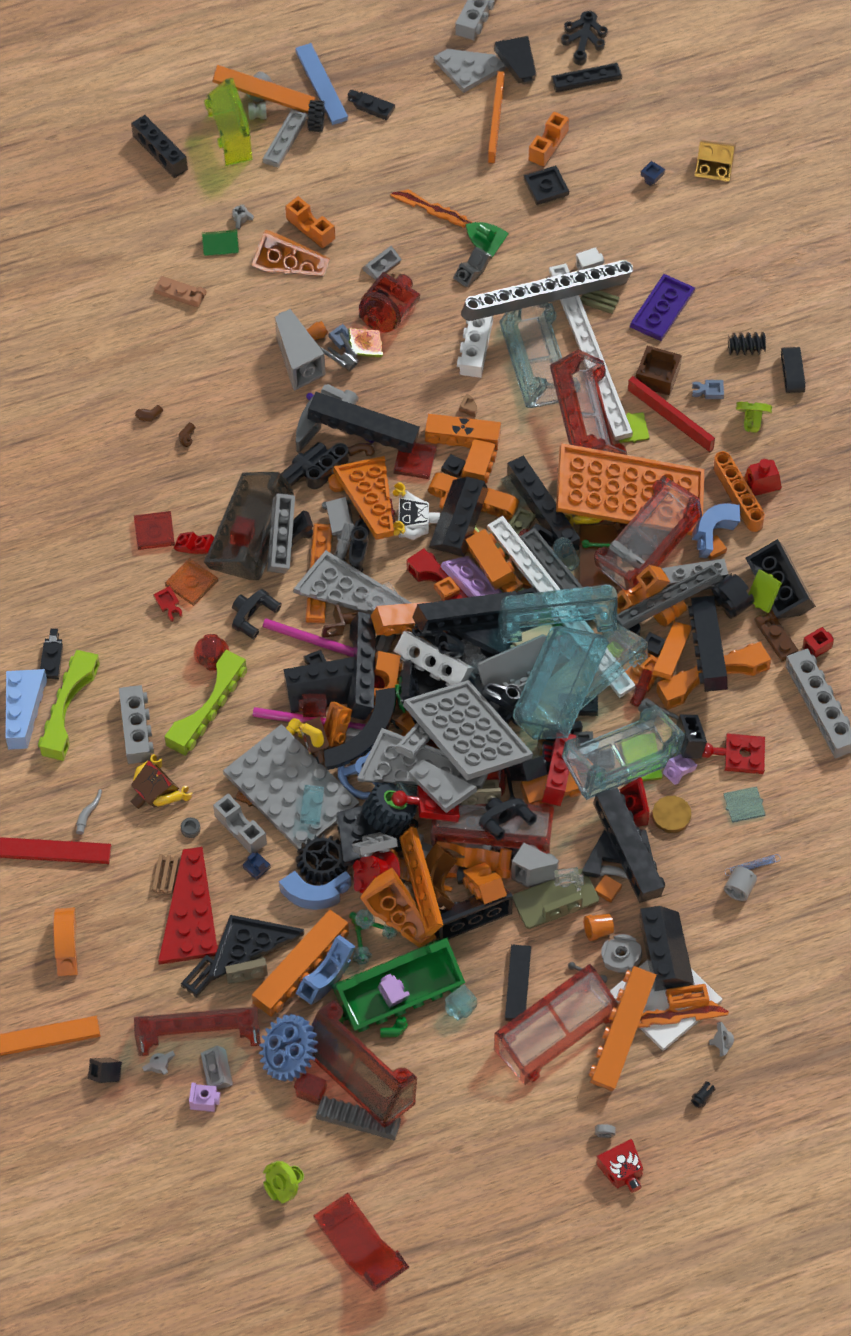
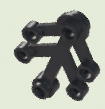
(587, 19)

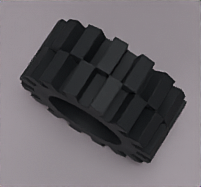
(316, 116)

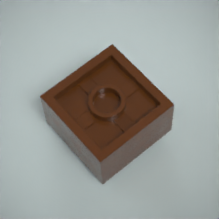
(659, 369)

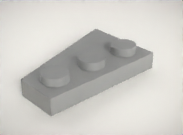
(441, 786)

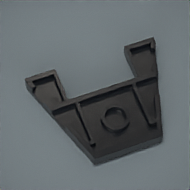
(351, 828)
(604, 851)

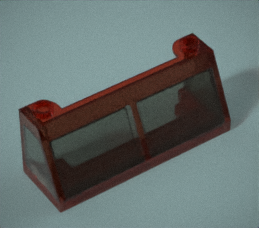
(359, 1071)

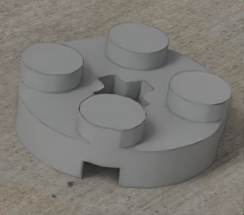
(620, 943)

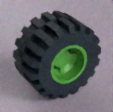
(384, 814)

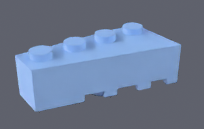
(23, 698)

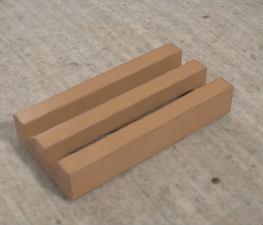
(167, 860)

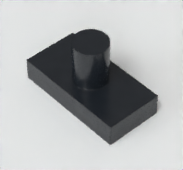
(302, 527)

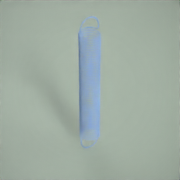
(756, 865)

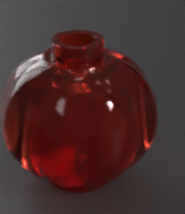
(209, 650)

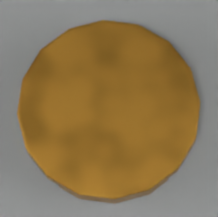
(671, 814)

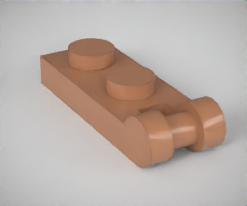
(179, 291)

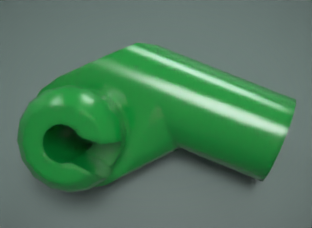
(396, 1030)

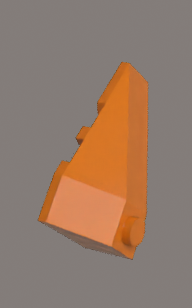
(284, 255)
(393, 904)

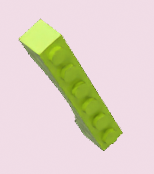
(81, 672)
(185, 732)

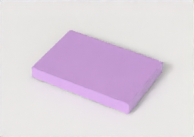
(468, 577)

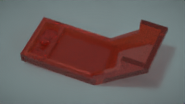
(359, 1243)

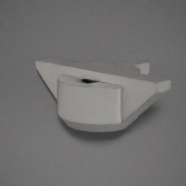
(243, 215)
(723, 1039)
(159, 1063)

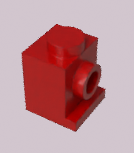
(818, 642)

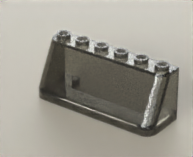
(254, 501)

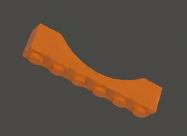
(748, 661)

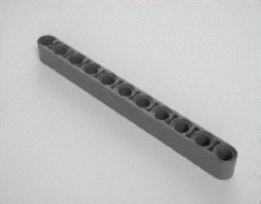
(546, 290)

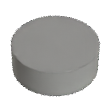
(605, 1131)

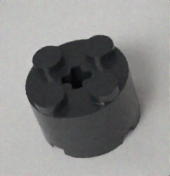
(732, 595)

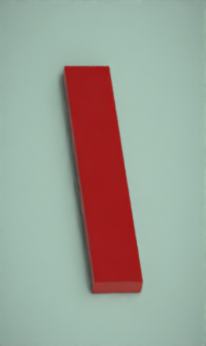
(671, 414)
(55, 850)

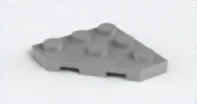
(468, 68)

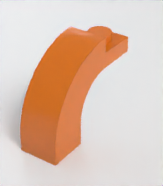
(65, 941)

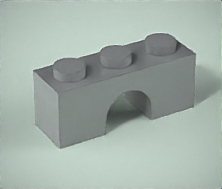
(247, 833)

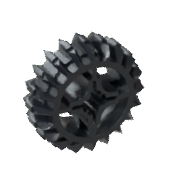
(315, 852)

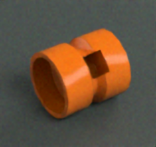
(668, 615)

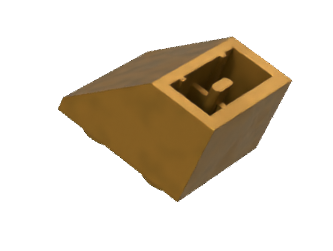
(715, 160)

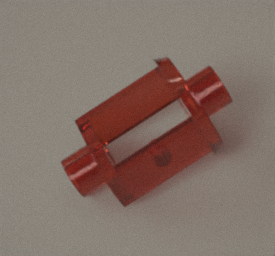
(379, 310)

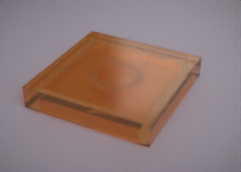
(191, 581)

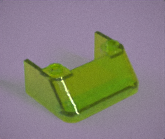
(231, 122)

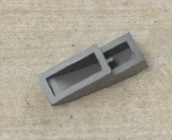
(306, 429)

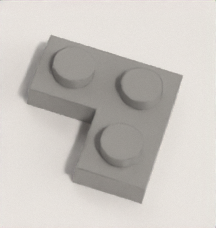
(373, 843)

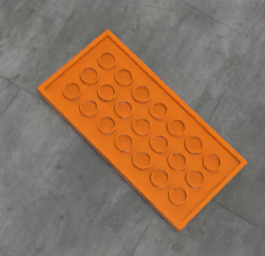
(615, 484)

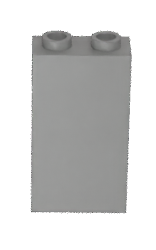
(299, 351)

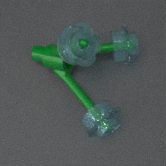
(363, 920)

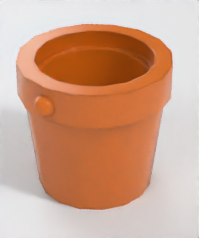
(598, 926)

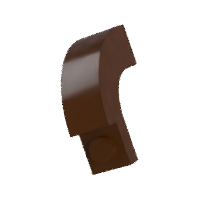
(439, 864)

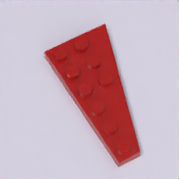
(190, 918)

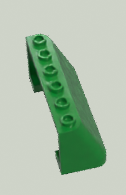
(423, 972)

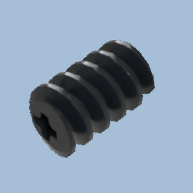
(748, 343)

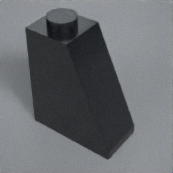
(517, 58)

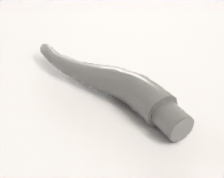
(82, 818)
(612, 870)

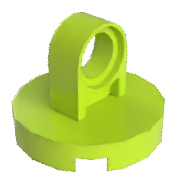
(753, 414)
(282, 1181)

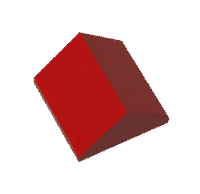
(636, 801)

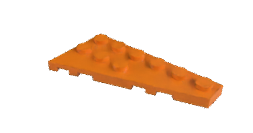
(369, 492)

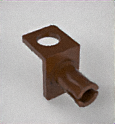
(341, 620)

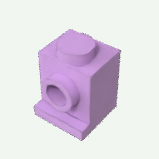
(392, 990)
(201, 1103)

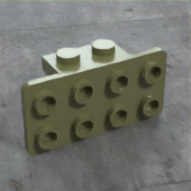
(551, 902)

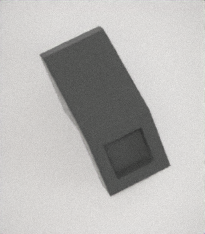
(476, 265)

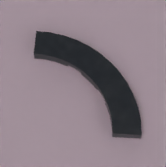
(365, 739)

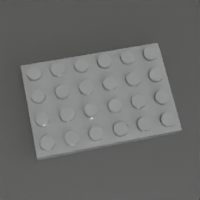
(467, 730)
(274, 782)

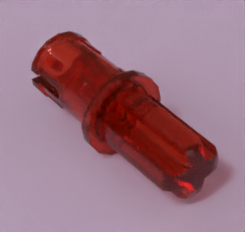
(641, 687)

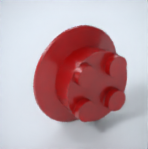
(372, 866)

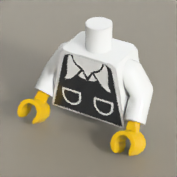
(413, 514)

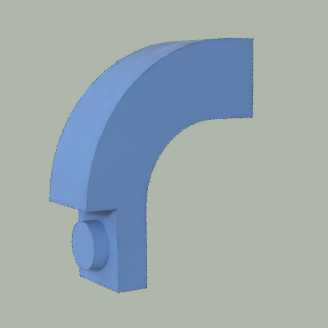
(719, 516)
(312, 896)
(318, 983)

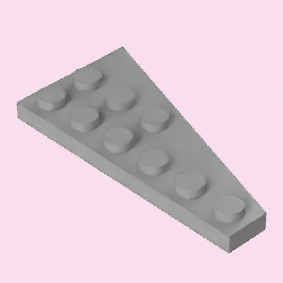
(337, 583)
(390, 766)

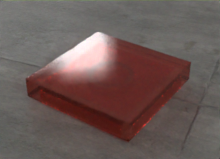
(418, 463)
(154, 530)

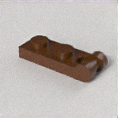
(776, 635)

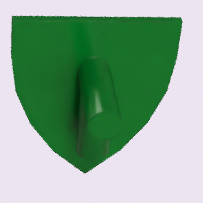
(486, 236)

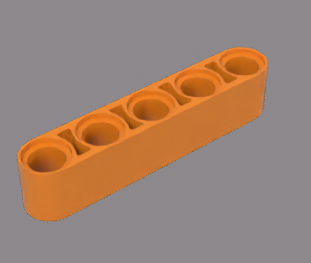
(735, 484)
(495, 503)

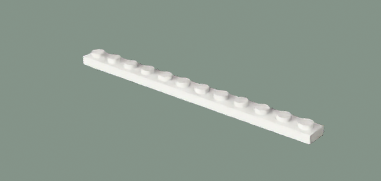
(587, 343)
(541, 580)

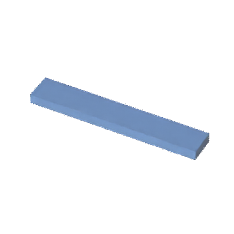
(321, 83)

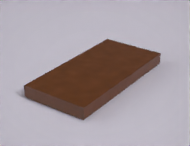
(588, 572)

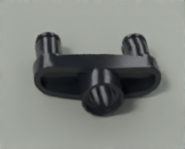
(359, 544)
(247, 606)
(445, 641)
(503, 696)
(501, 812)

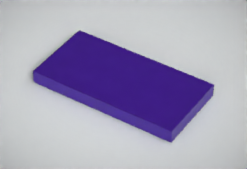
(662, 307)

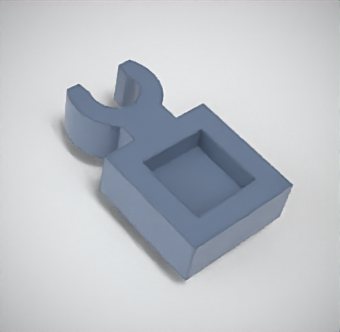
(335, 336)
(711, 389)

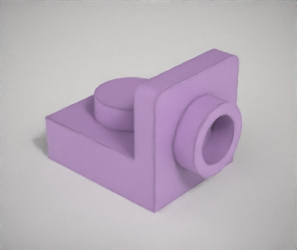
(678, 767)

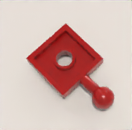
(734, 760)
(426, 805)

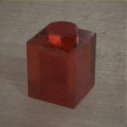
(242, 531)
(313, 705)
(310, 1088)

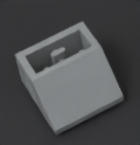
(532, 866)

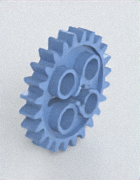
(288, 1047)

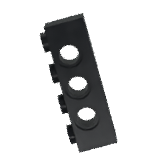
(159, 146)

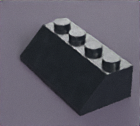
(459, 515)
(793, 595)
(326, 678)
(472, 914)
(665, 948)

